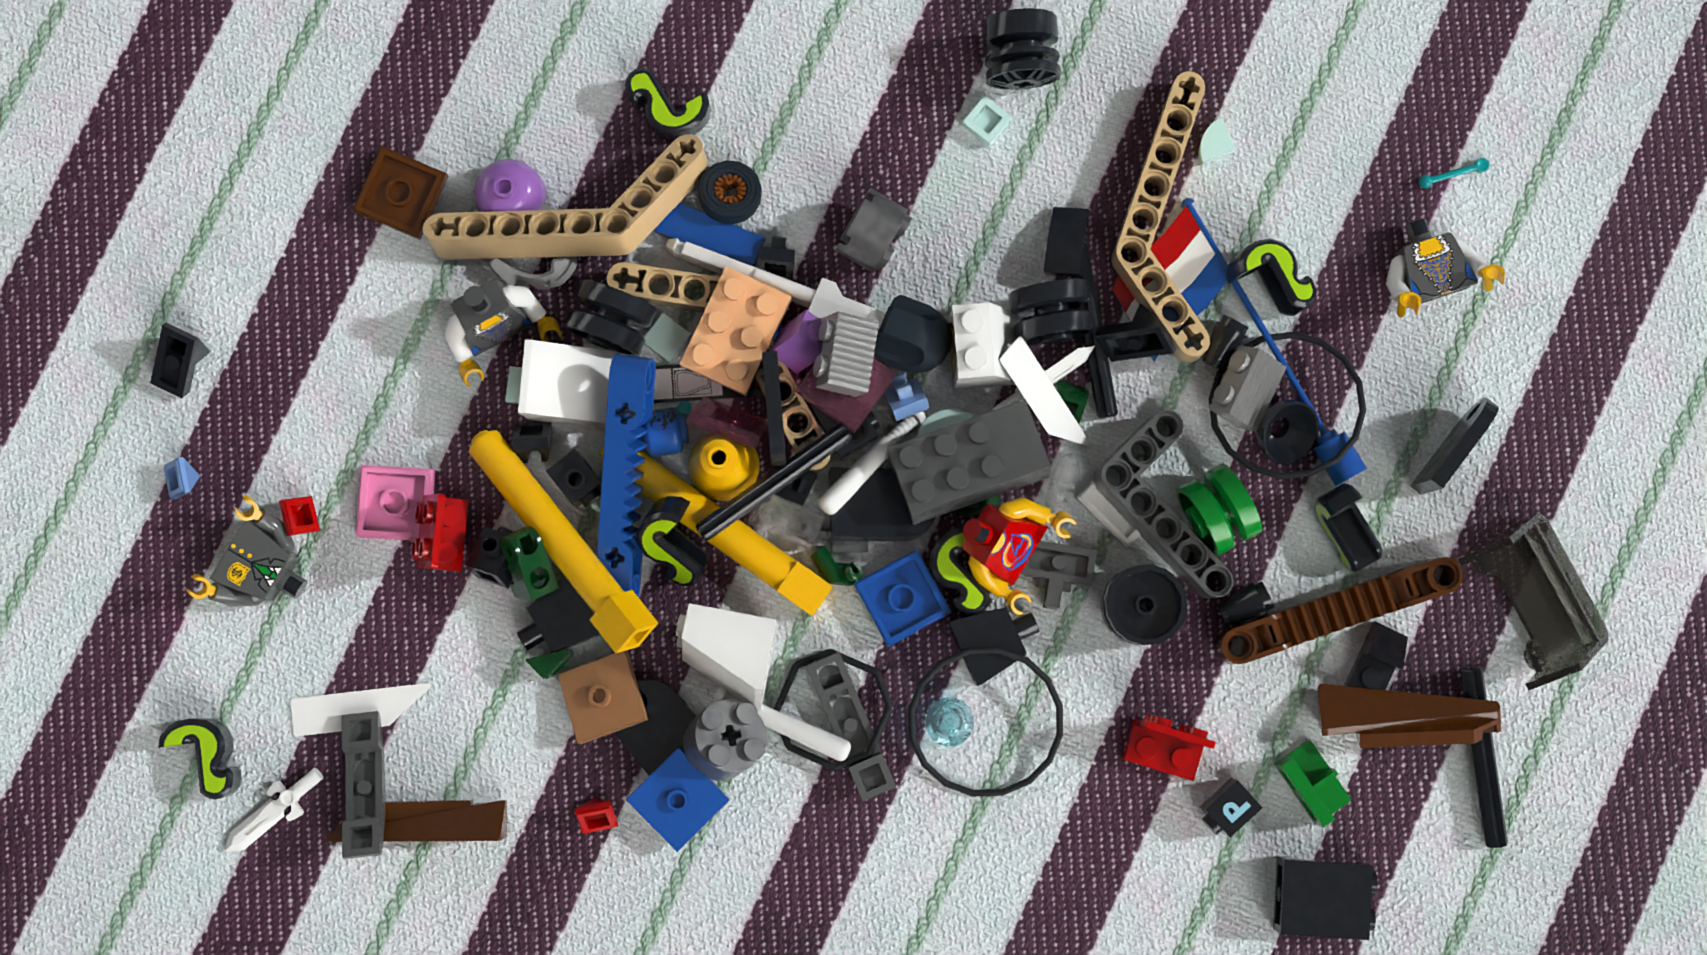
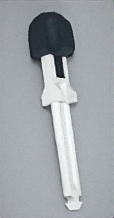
(909, 333)

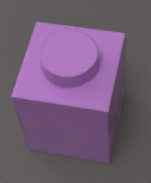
(799, 342)

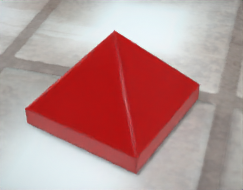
(299, 515)
(596, 815)

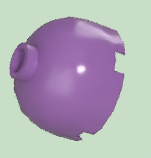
(509, 187)

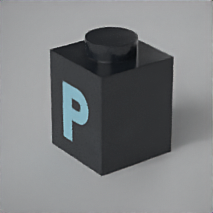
(1229, 808)

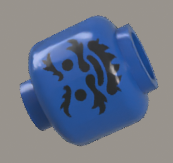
(665, 432)

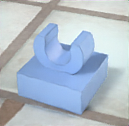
(905, 397)

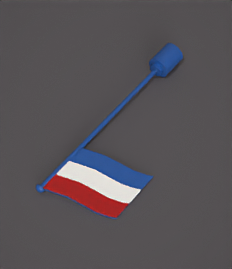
(1199, 274)

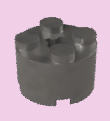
(873, 230)
(723, 758)

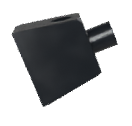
(559, 620)
(991, 630)

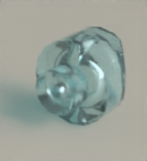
(949, 721)

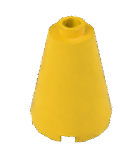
(724, 480)

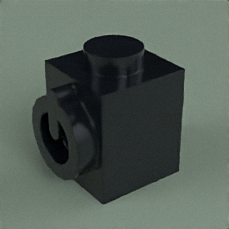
(576, 479)

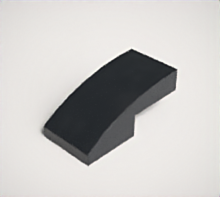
(1066, 241)

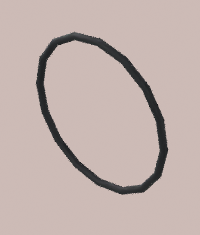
(1304, 473)
(985, 792)

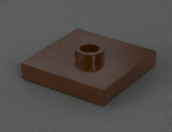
(400, 192)

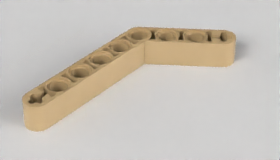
(1152, 209)
(562, 231)
(676, 298)

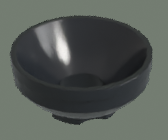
(1296, 436)

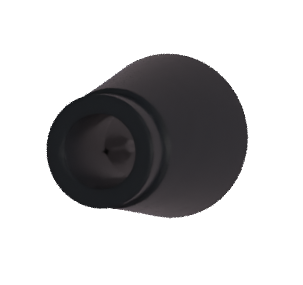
(1224, 340)
(1246, 604)

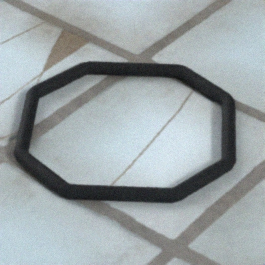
(881, 725)

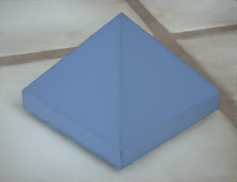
(180, 477)

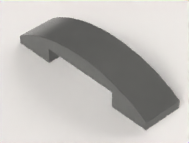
(850, 723)
(363, 785)

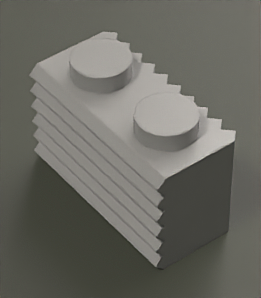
(846, 354)
(1247, 387)

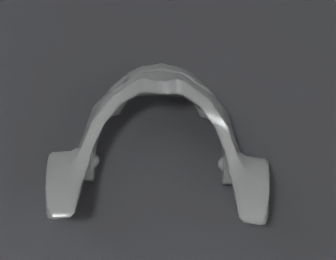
(559, 273)

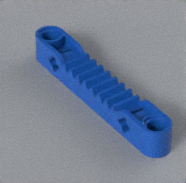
(632, 385)

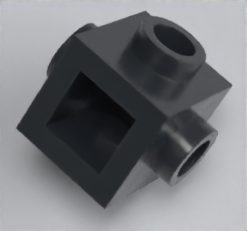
(487, 558)

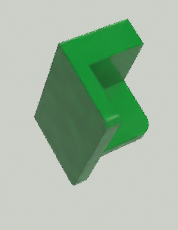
(1313, 783)

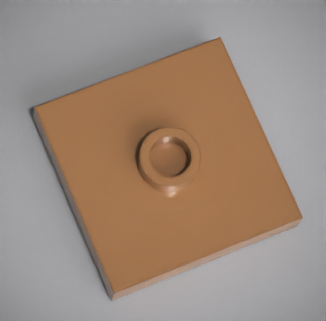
(602, 697)

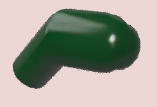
(836, 572)

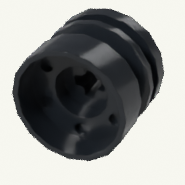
(1021, 49)

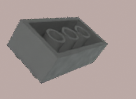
(969, 462)

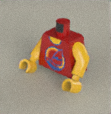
(1004, 542)

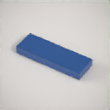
(699, 229)

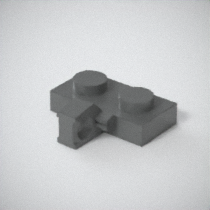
(1058, 568)

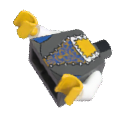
(1435, 268)
(490, 316)

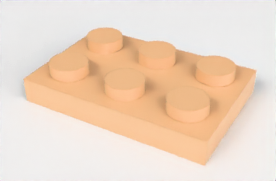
(735, 331)

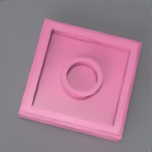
(390, 500)

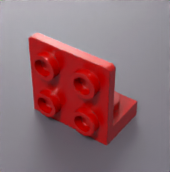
(440, 533)
(1164, 748)

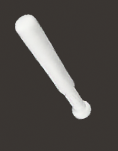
(856, 476)
(802, 732)

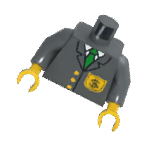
(255, 563)

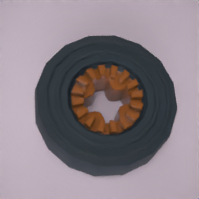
(728, 176)

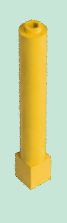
(737, 540)
(617, 614)

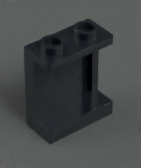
(1324, 898)

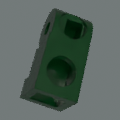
(528, 564)

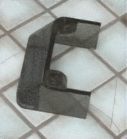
(1546, 596)

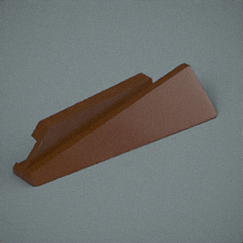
(1404, 718)
(441, 821)

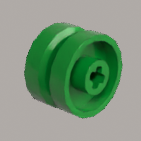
(1219, 509)

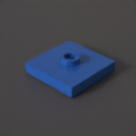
(902, 598)
(677, 800)

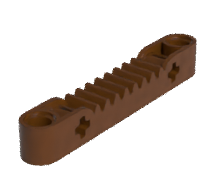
(1339, 610)

